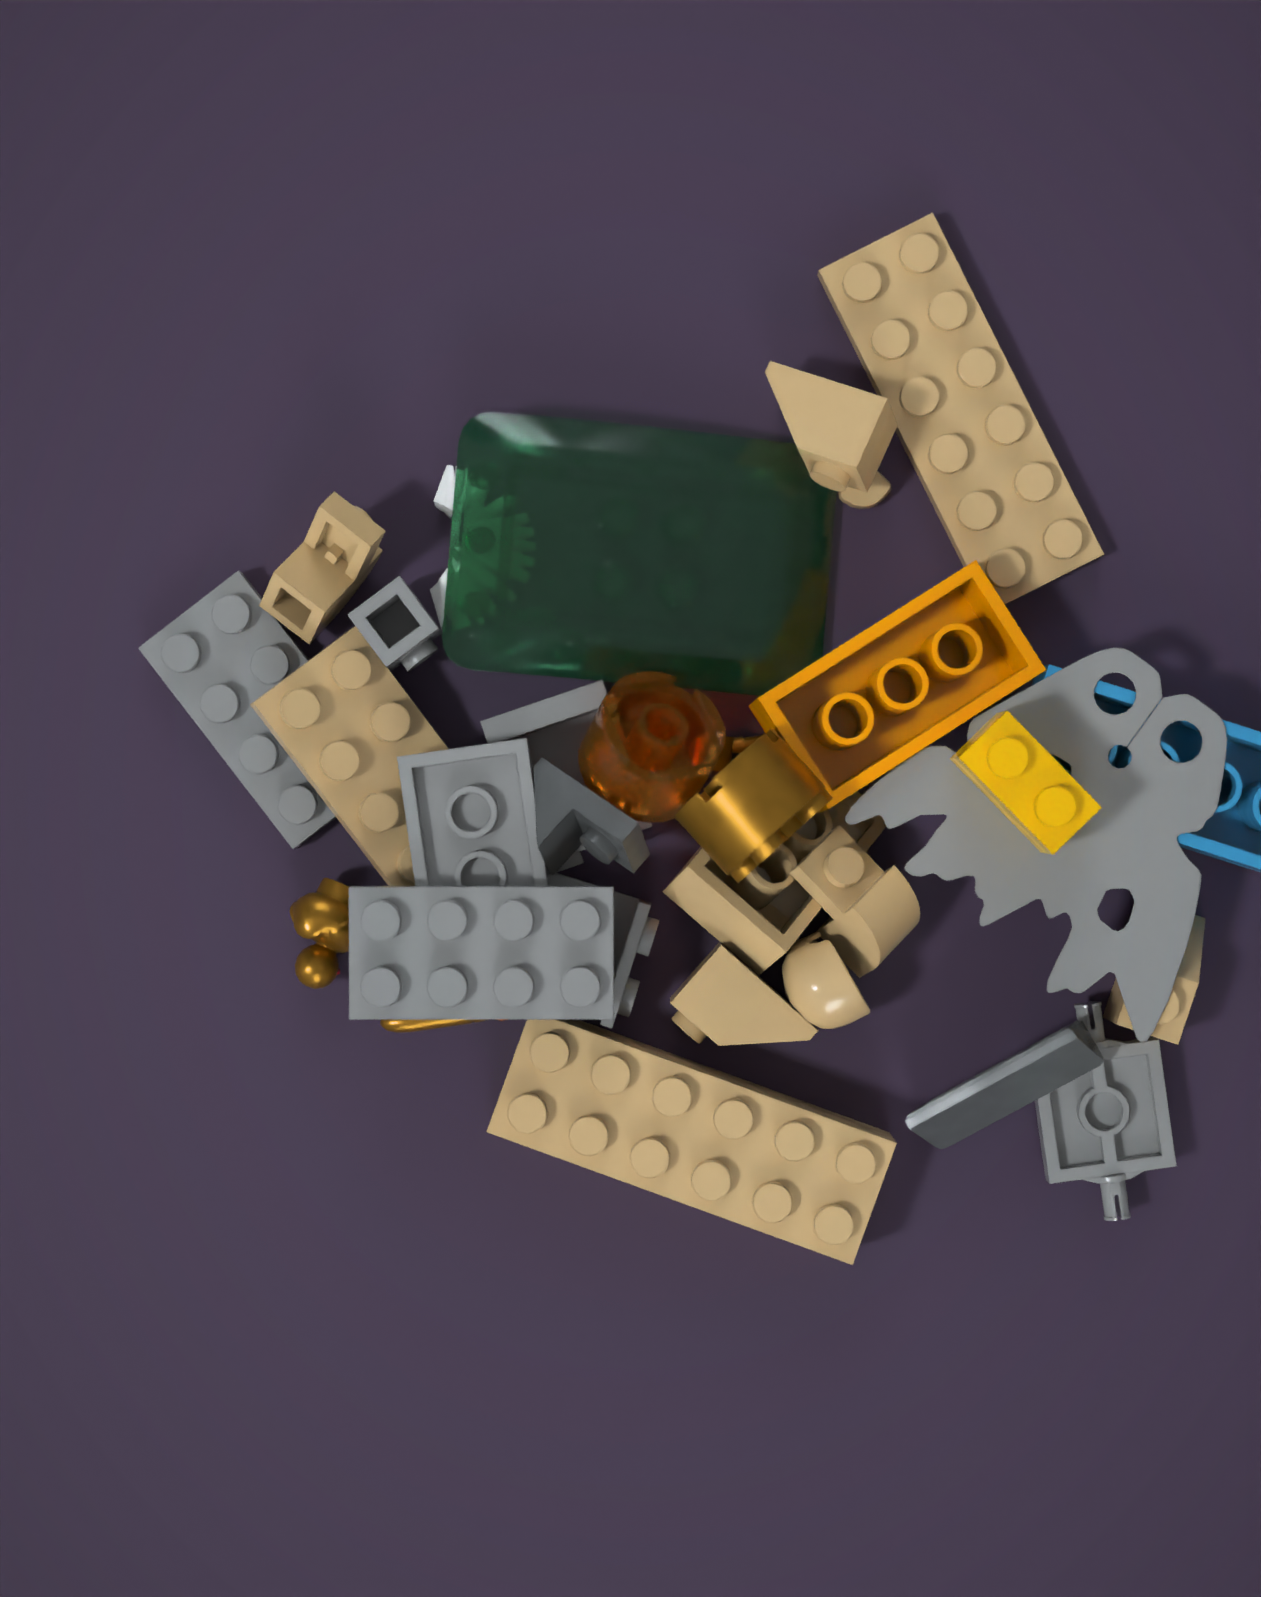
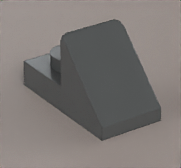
(574, 816)

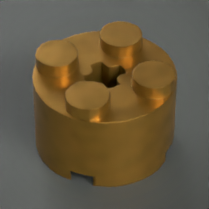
(753, 805)

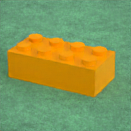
(901, 683)

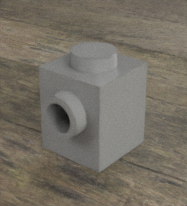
(397, 626)

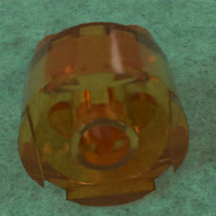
(651, 746)

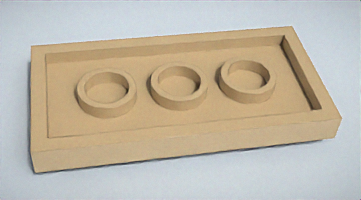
(343, 729)

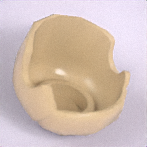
(821, 985)

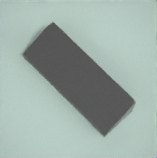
(1006, 1086)

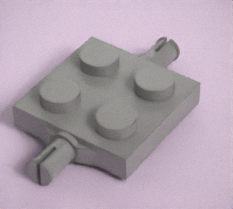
(1109, 1119)

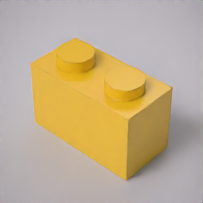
(1025, 783)

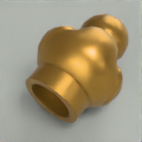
(325, 920)

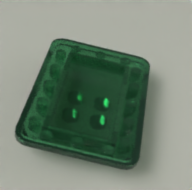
(635, 554)

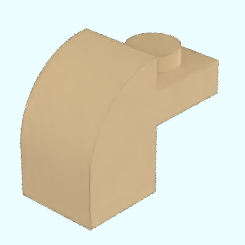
(324, 569)
(866, 905)

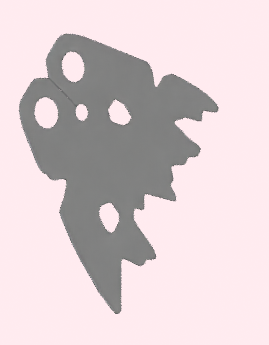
(1120, 847)

